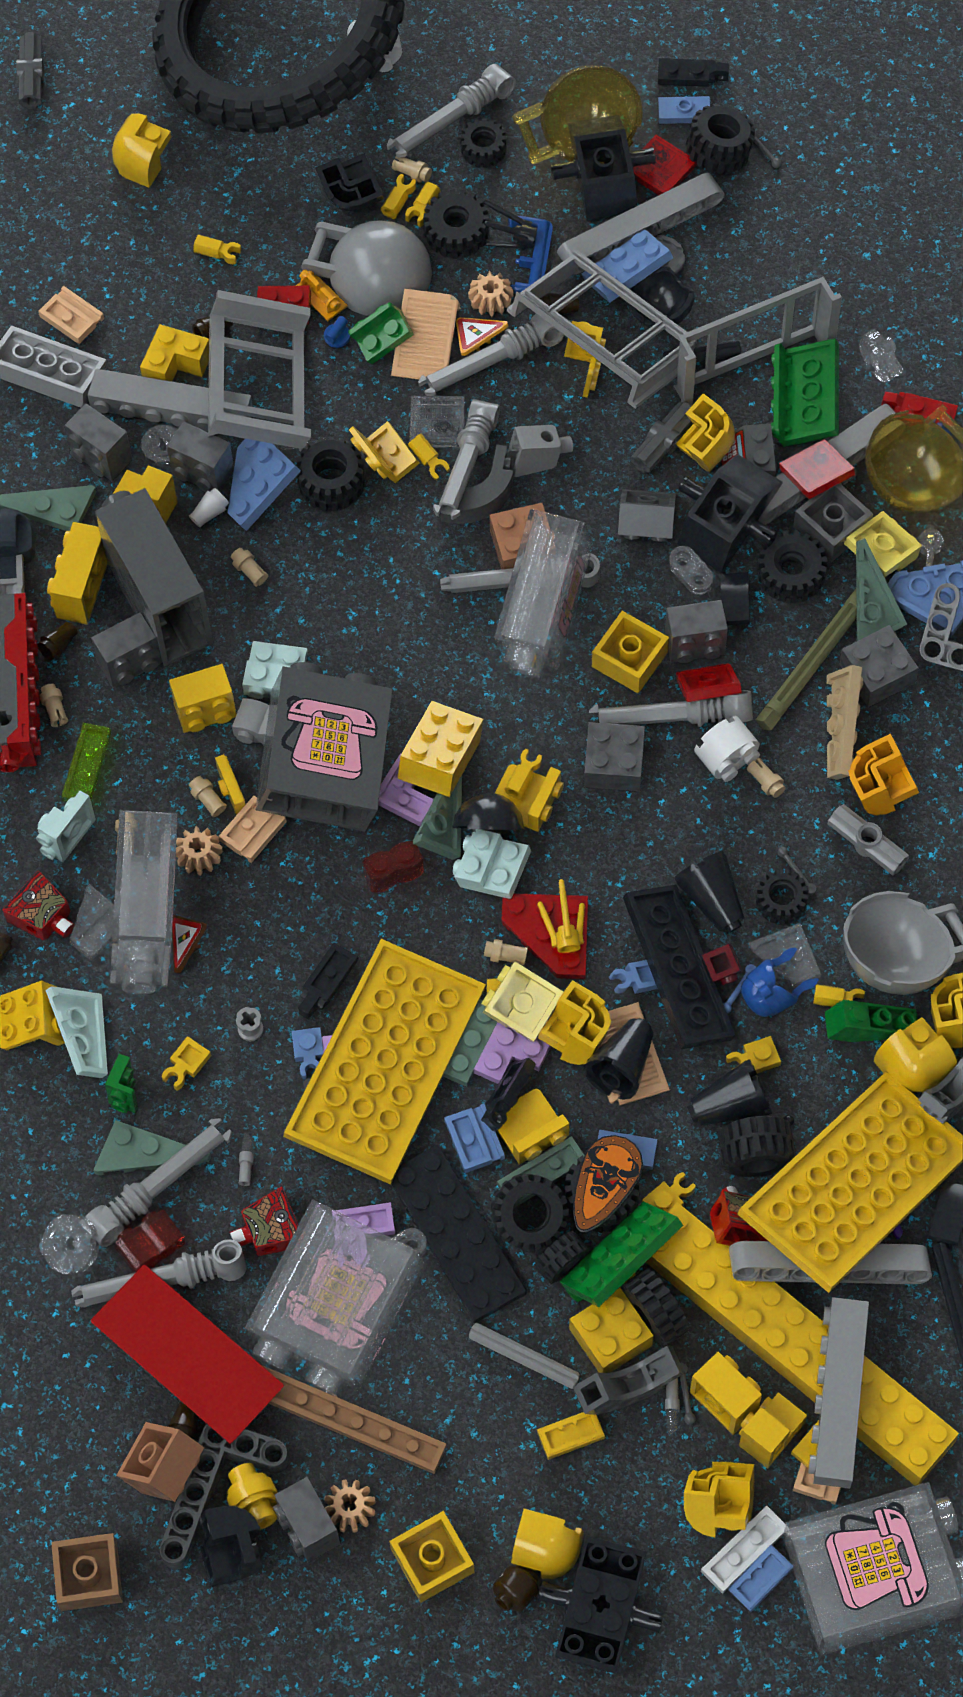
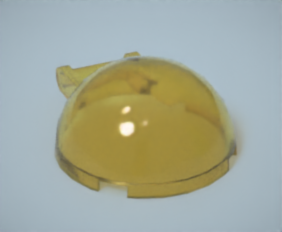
(579, 96)
(916, 461)

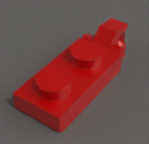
(916, 404)

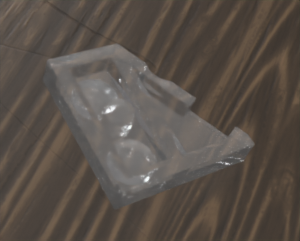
(93, 924)
(801, 966)

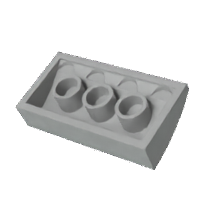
(47, 366)

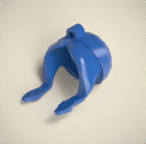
(761, 992)

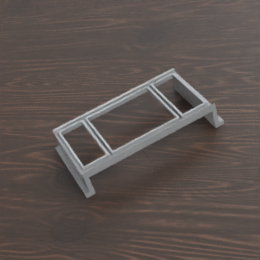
(265, 315)
(823, 327)
(642, 385)

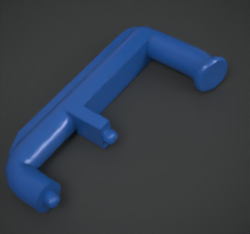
(540, 254)

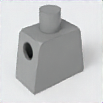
(536, 448)

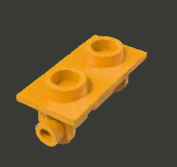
(322, 296)

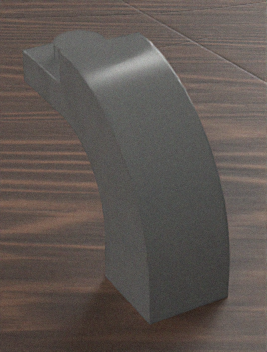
(487, 496)
(945, 1098)
(628, 1386)

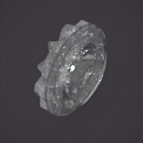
(151, 442)

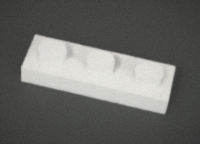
(744, 1549)

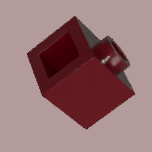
(723, 964)

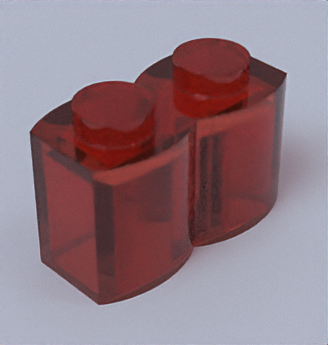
(387, 868)
(150, 1241)

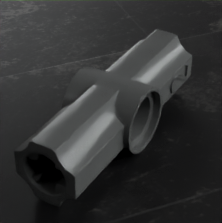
(30, 70)
(662, 438)

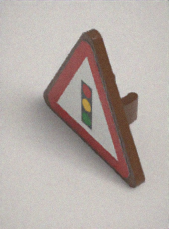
(185, 937)

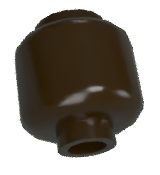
(515, 1588)

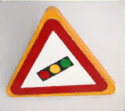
(476, 332)

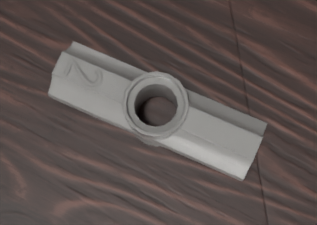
(881, 850)

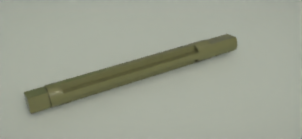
(809, 664)

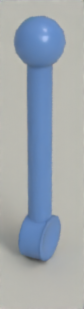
(727, 1005)

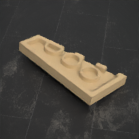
(845, 709)

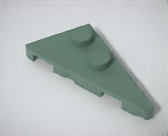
(53, 506)
(874, 598)
(436, 829)
(135, 1149)

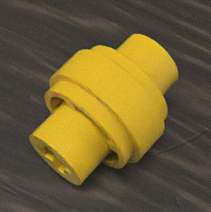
(253, 1493)

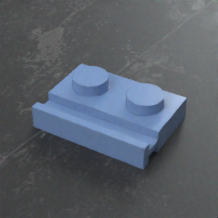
(473, 1139)

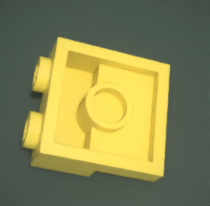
(888, 542)
(521, 1001)

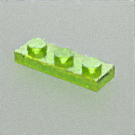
(86, 761)

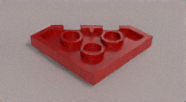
(524, 919)

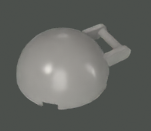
(371, 263)
(900, 942)

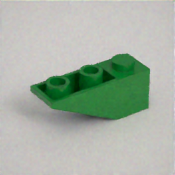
(866, 1021)

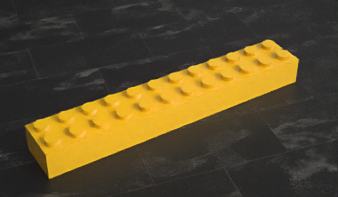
(790, 1340)

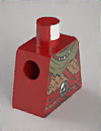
(39, 909)
(726, 1222)
(267, 1224)

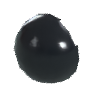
(664, 293)
(488, 812)

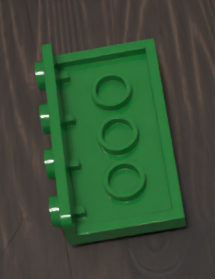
(805, 392)
(620, 1254)

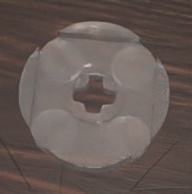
(881, 354)
(54, 1244)

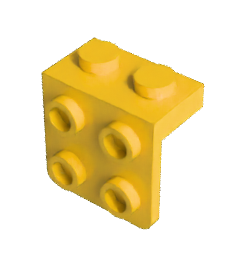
(576, 352)
(385, 452)
(537, 798)
(28, 1017)
(532, 1127)

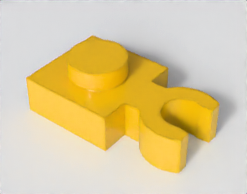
(761, 1052)
(187, 1059)
(666, 1197)

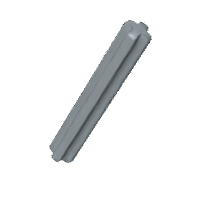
(524, 1355)

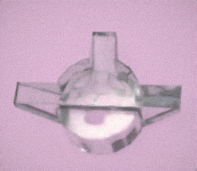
(931, 543)

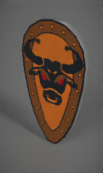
(605, 1180)

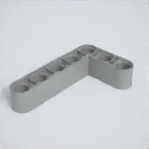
(942, 636)

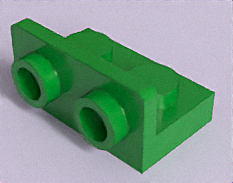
(381, 332)
(120, 1086)

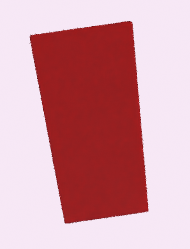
(187, 1353)

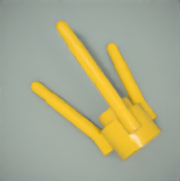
(567, 938)

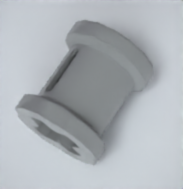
(248, 1032)

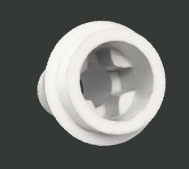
(210, 506)

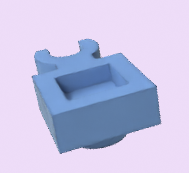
(636, 976)
(307, 1048)

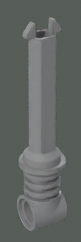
(470, 99)
(511, 345)
(472, 442)
(501, 578)
(695, 712)
(139, 1196)
(224, 1261)

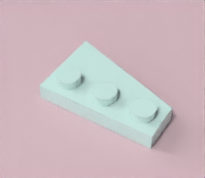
(82, 1028)

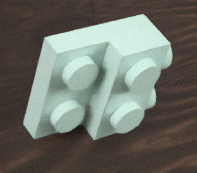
(265, 665)
(63, 830)
(491, 864)

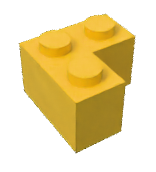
(175, 351)
(158, 485)
(770, 1429)

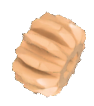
(490, 293)
(209, 850)
(362, 1504)

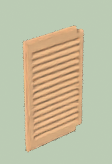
(433, 325)
(653, 1078)

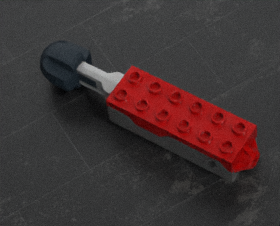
(17, 647)

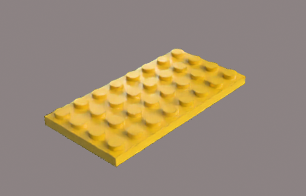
(384, 1061)
(855, 1182)

